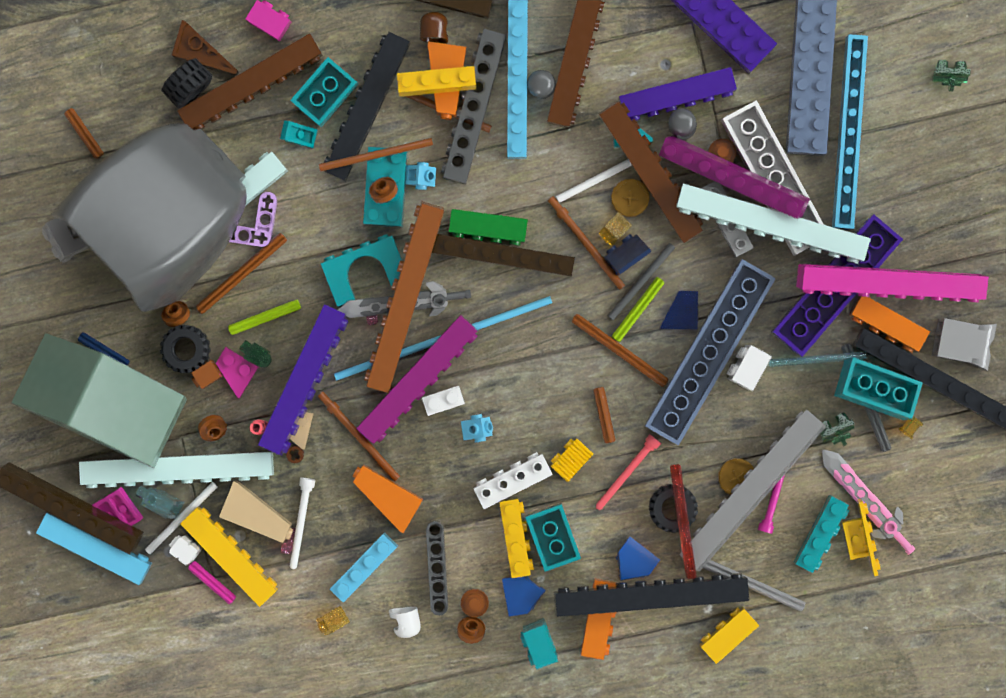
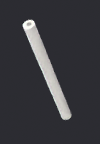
(594, 180)
(154, 544)

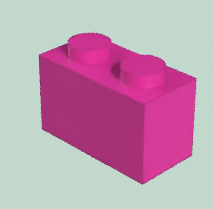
(268, 20)

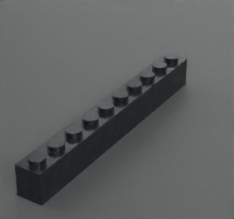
(931, 377)
(651, 596)

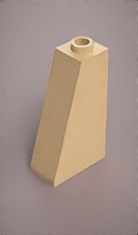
(254, 514)

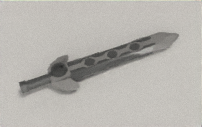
(434, 299)

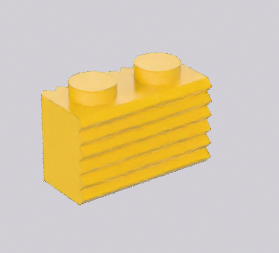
(571, 459)

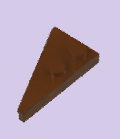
(192, 45)

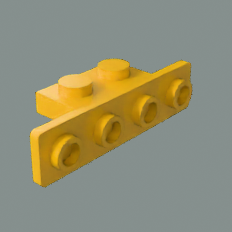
(858, 538)

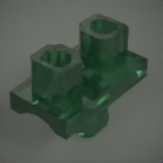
(951, 76)
(256, 354)
(837, 432)

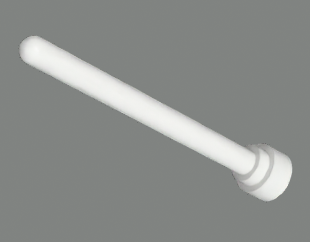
(306, 486)

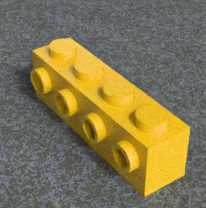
(515, 538)

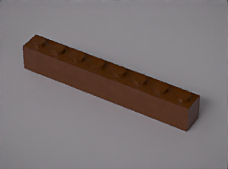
(574, 62)
(251, 82)
(648, 168)

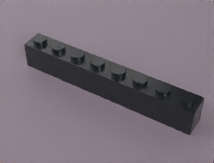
(368, 102)

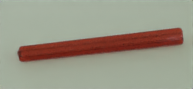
(683, 521)

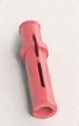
(260, 430)

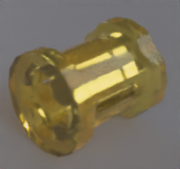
(910, 427)

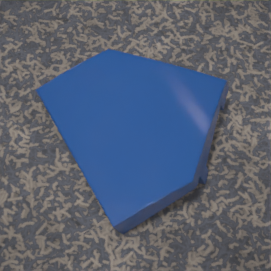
(635, 560)
(521, 595)

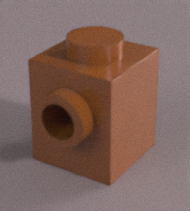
(206, 375)

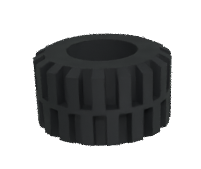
(186, 83)
(168, 348)
(657, 515)

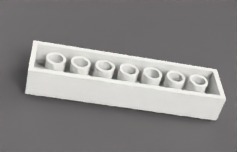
(765, 156)

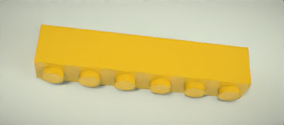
(229, 556)

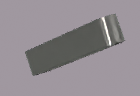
(433, 576)

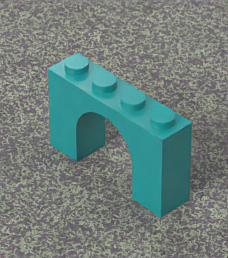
(337, 268)

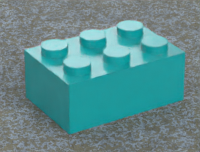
(324, 92)
(553, 537)
(540, 644)

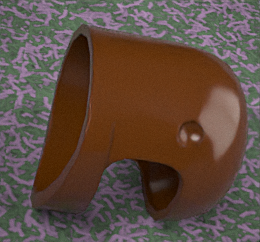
(433, 25)

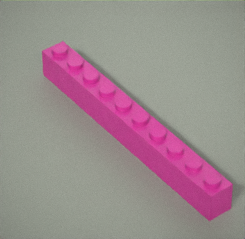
(892, 282)

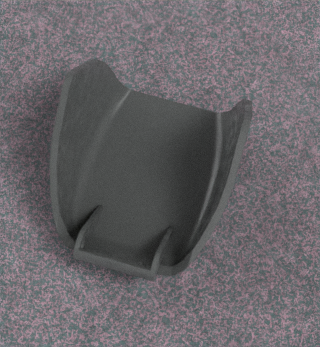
(158, 211)

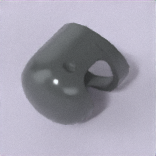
(541, 84)
(682, 123)

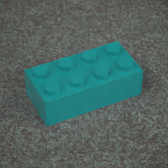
(390, 212)
(878, 389)

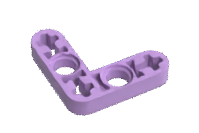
(259, 227)

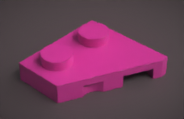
(236, 370)
(120, 506)

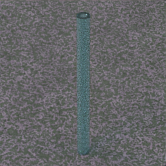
(816, 359)

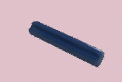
(95, 345)

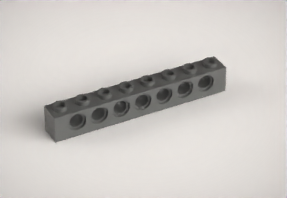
(460, 174)

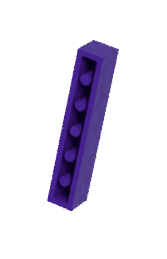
(680, 93)

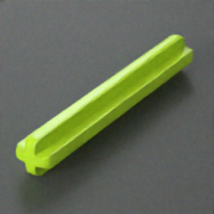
(638, 309)
(264, 317)

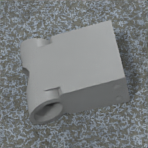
(964, 342)

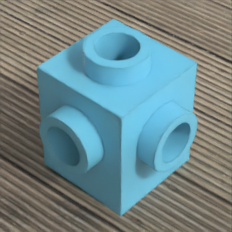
(424, 175)
(477, 428)

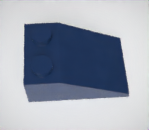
(627, 254)

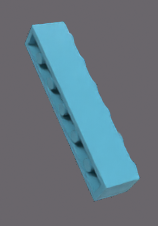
(130, 566)

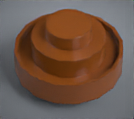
(723, 148)
(383, 190)
(175, 314)
(212, 428)
(474, 602)
(471, 630)

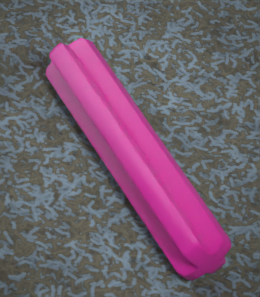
(212, 582)

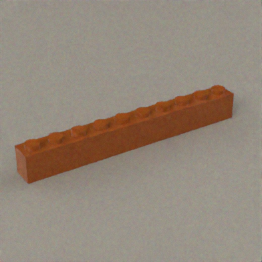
(405, 296)

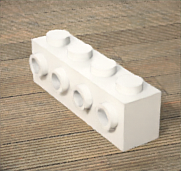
(512, 481)

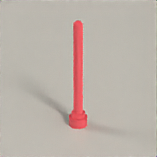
(650, 444)

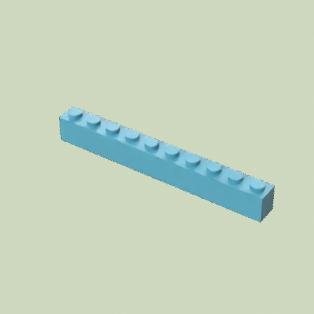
(517, 79)
(849, 132)

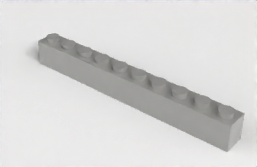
(754, 487)

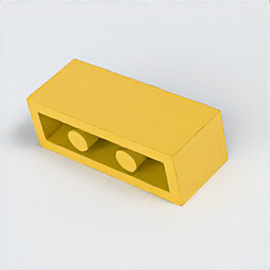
(728, 634)

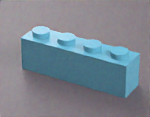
(363, 567)

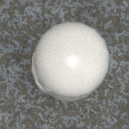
(408, 621)

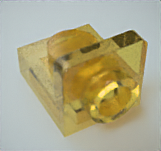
(615, 229)
(332, 621)

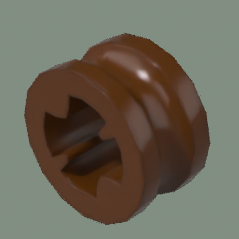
(289, 456)

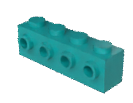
(821, 533)

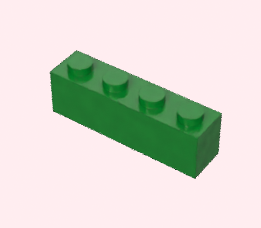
(488, 226)

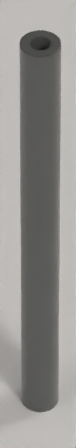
(641, 281)

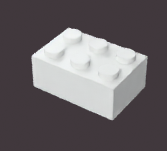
(748, 367)

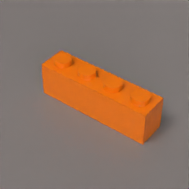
(889, 323)
(598, 630)

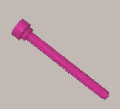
(767, 524)

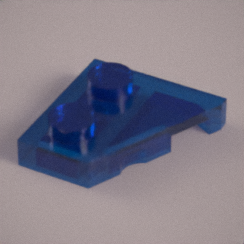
(682, 312)

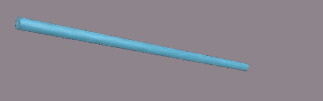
(428, 343)

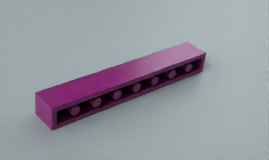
(734, 177)
(414, 382)

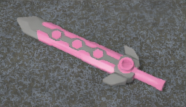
(878, 513)

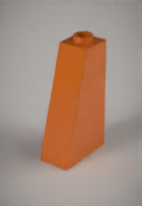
(443, 57)
(389, 497)

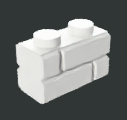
(443, 400)
(184, 549)

